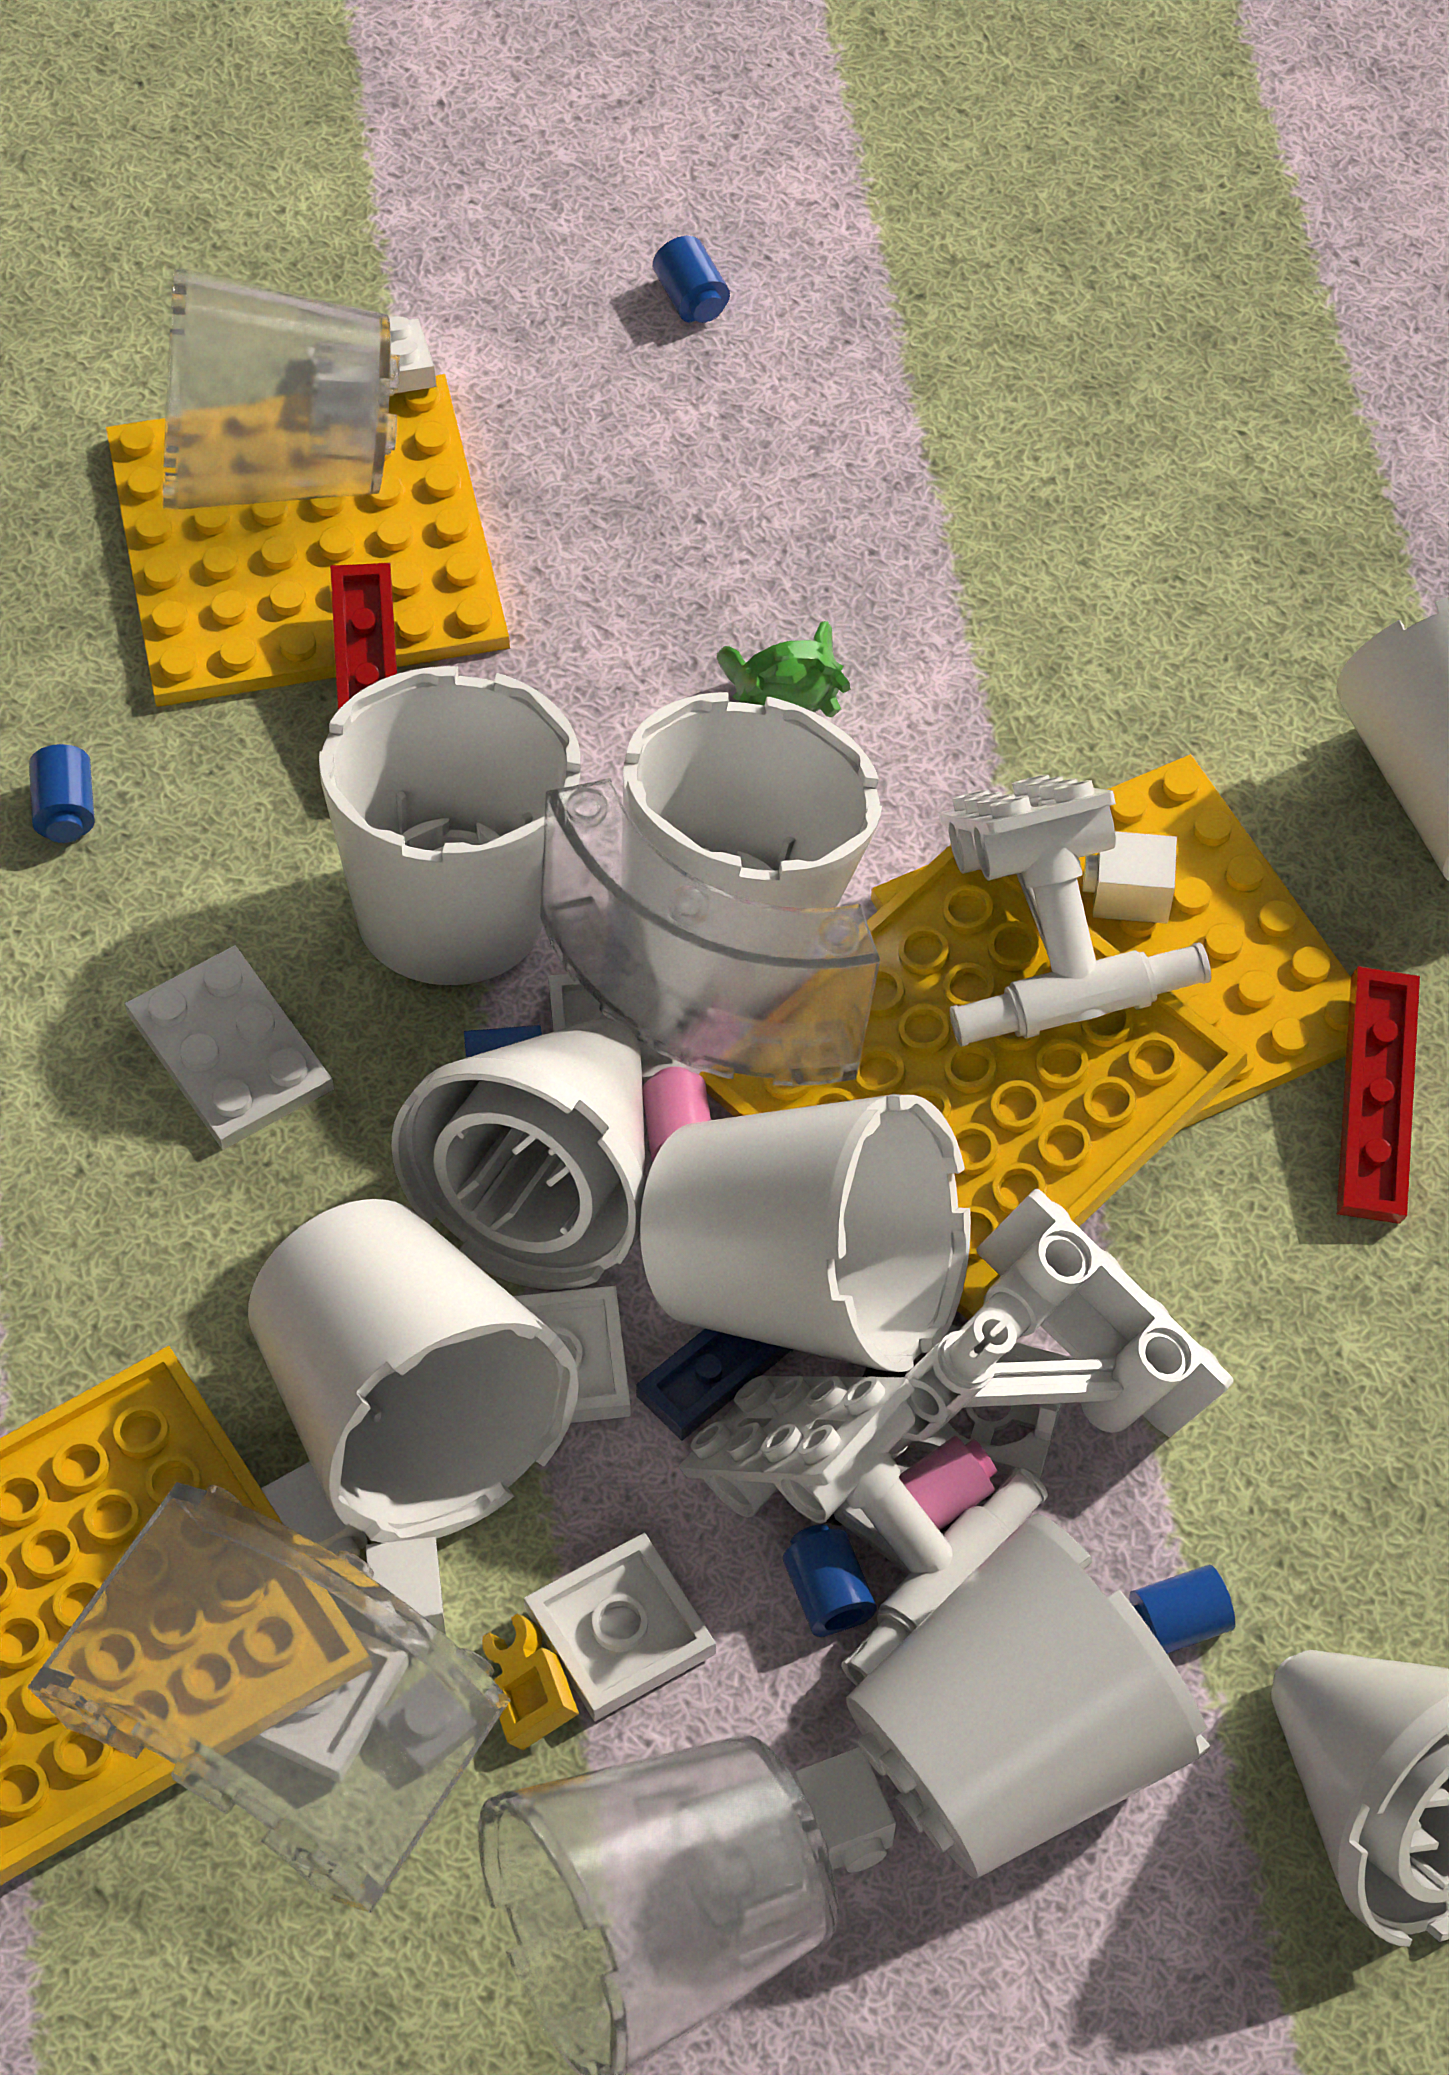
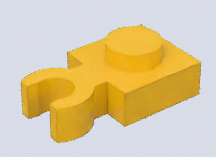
(532, 1682)

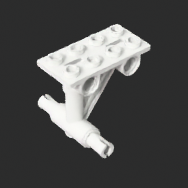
(1040, 839)
(1122, 1341)
(828, 1456)

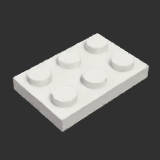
(229, 1047)

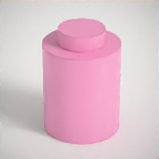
(671, 1101)
(950, 1480)

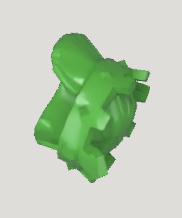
(789, 671)

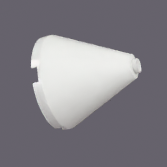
(532, 1154)
(1377, 1781)

